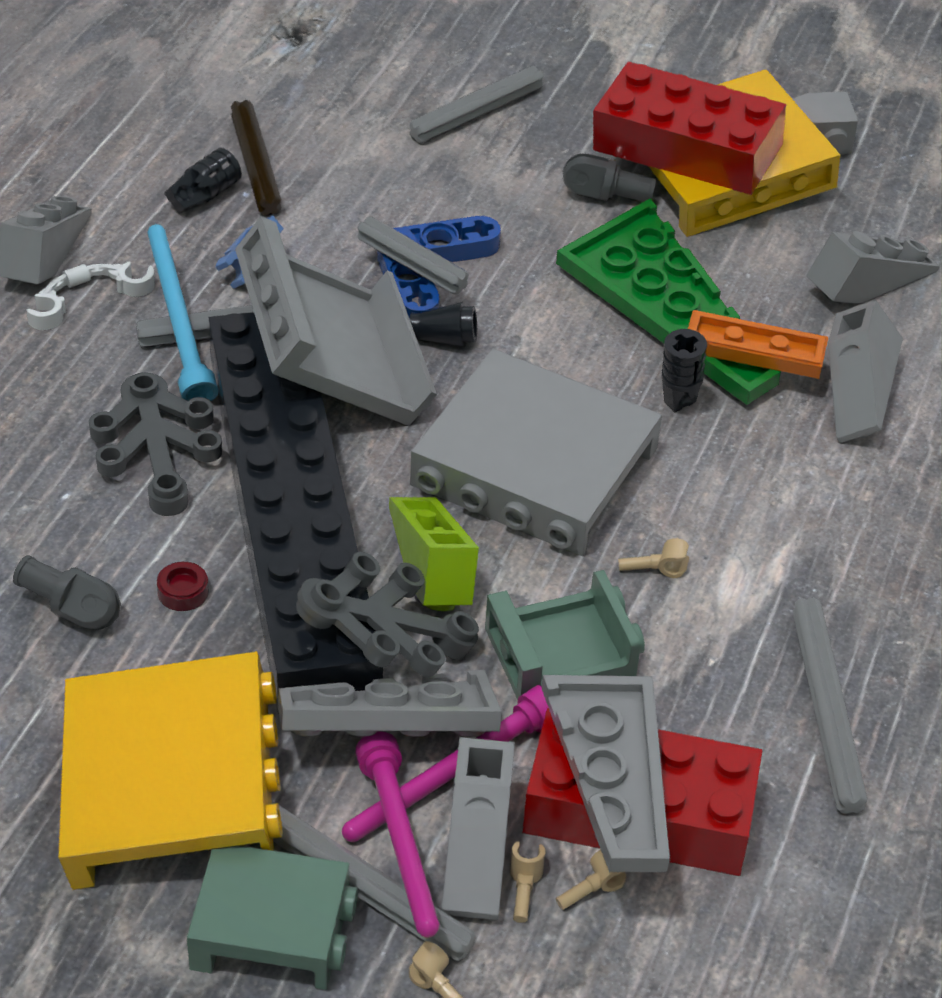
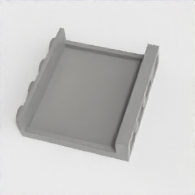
(333, 330)
(533, 449)

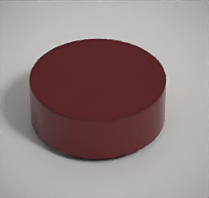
(182, 586)

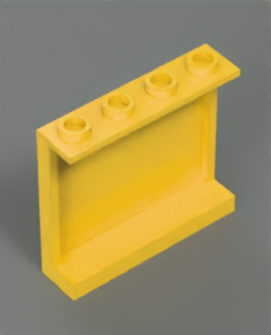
(800, 169)
(167, 763)

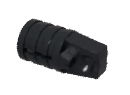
(196, 184)
(683, 367)

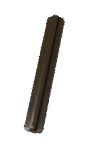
(255, 158)

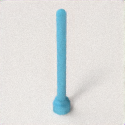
(195, 377)

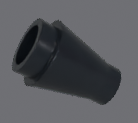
(447, 325)

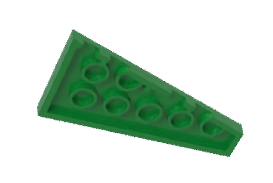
(658, 285)

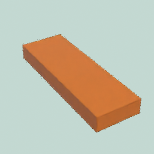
(761, 344)

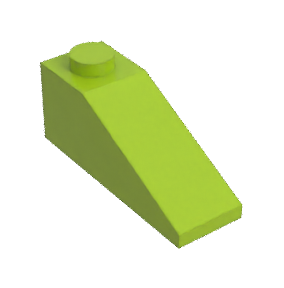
(438, 548)

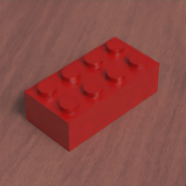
(689, 127)
(705, 790)

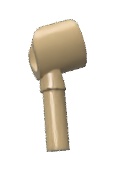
(671, 562)
(525, 873)
(600, 879)
(427, 969)

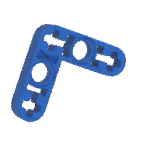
(478, 240)

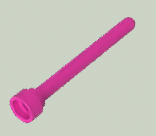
(526, 717)
(380, 761)

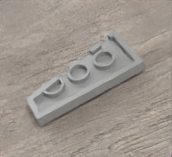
(389, 706)
(616, 763)

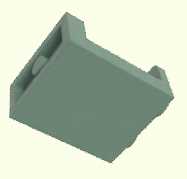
(564, 635)
(272, 911)

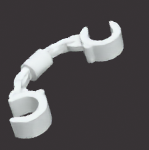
(55, 306)

